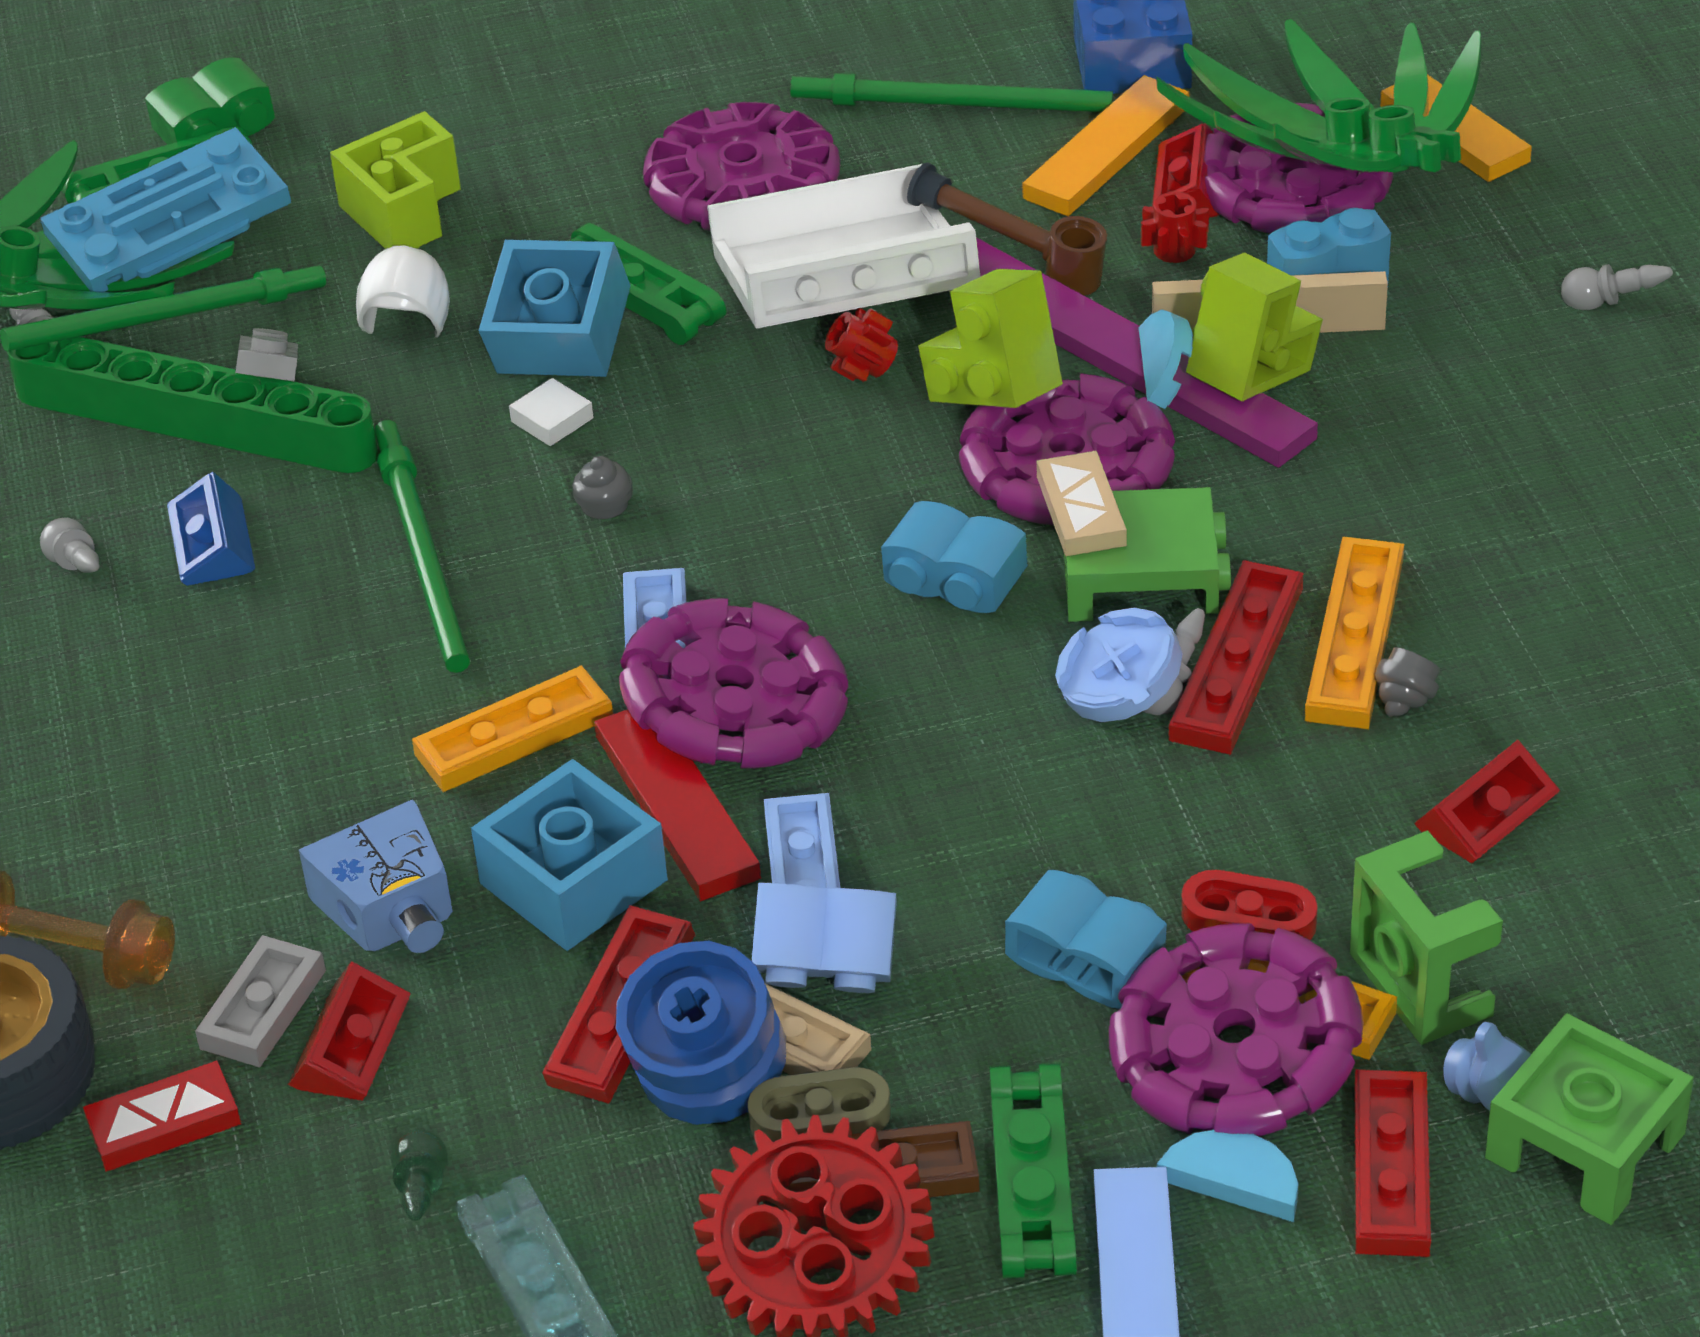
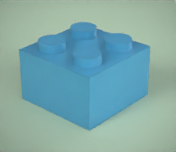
(555, 308)
(569, 854)

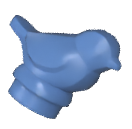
(1482, 1064)

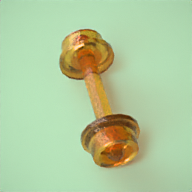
(134, 946)

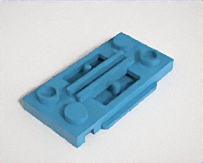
(166, 212)

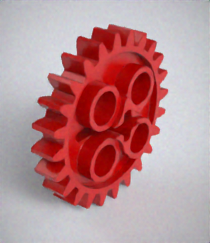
(850, 1179)

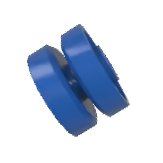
(700, 1031)

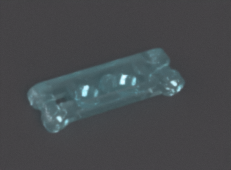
(532, 1263)

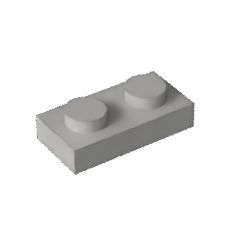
(267, 355)
(260, 1001)

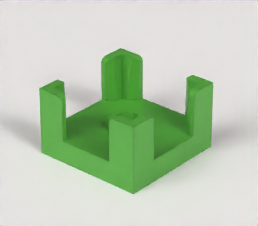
(1411, 950)
(1592, 1107)

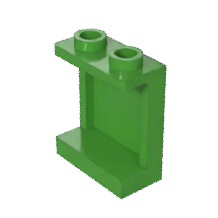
(1168, 548)

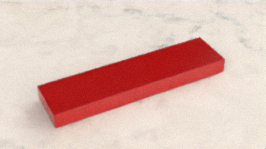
(1236, 657)
(677, 795)

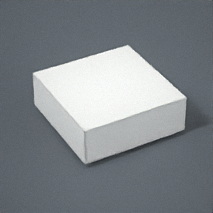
(551, 412)

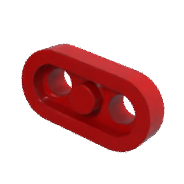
(1234, 897)

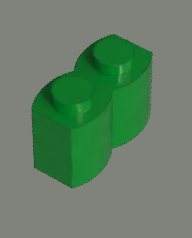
(212, 100)

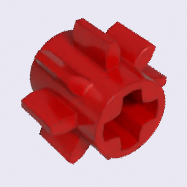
(1174, 227)
(861, 344)

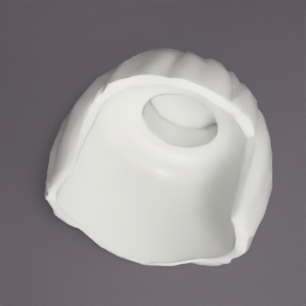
(403, 281)

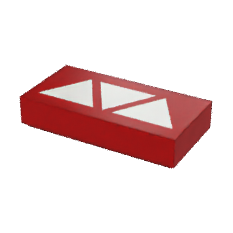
(161, 1115)

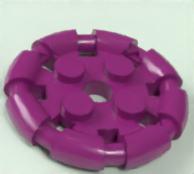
(704, 149)
(1275, 189)
(1069, 420)
(681, 691)
(1230, 995)

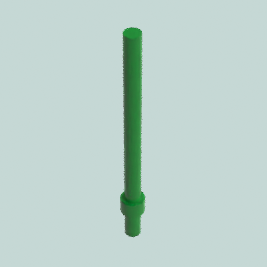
(846, 89)
(265, 287)
(399, 472)

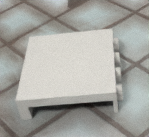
(838, 248)

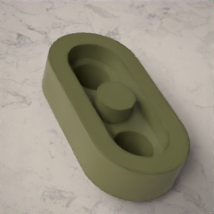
(830, 1094)

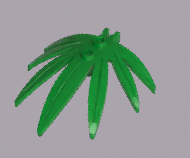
(1352, 131)
(38, 275)

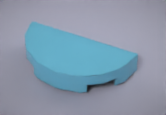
(1162, 342)
(1235, 1170)

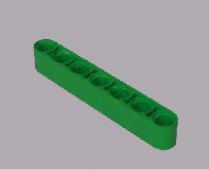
(198, 402)

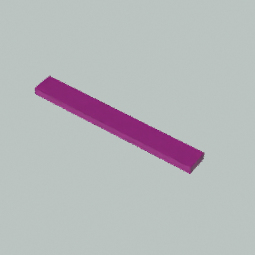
(1114, 346)

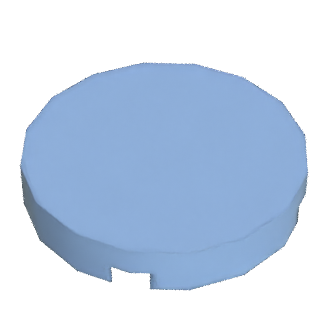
(1119, 665)

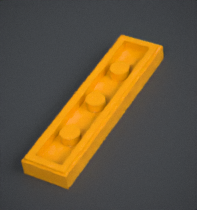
(1102, 148)
(1354, 633)

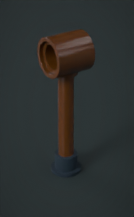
(1071, 248)

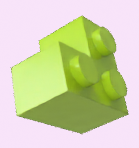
(395, 180)
(1251, 329)
(1001, 343)

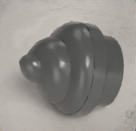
(602, 488)
(1405, 681)

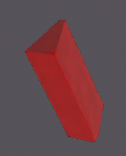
(1183, 166)
(1489, 804)
(350, 1035)

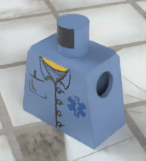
(381, 880)

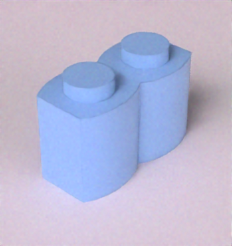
(824, 934)

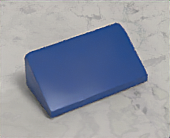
(210, 532)

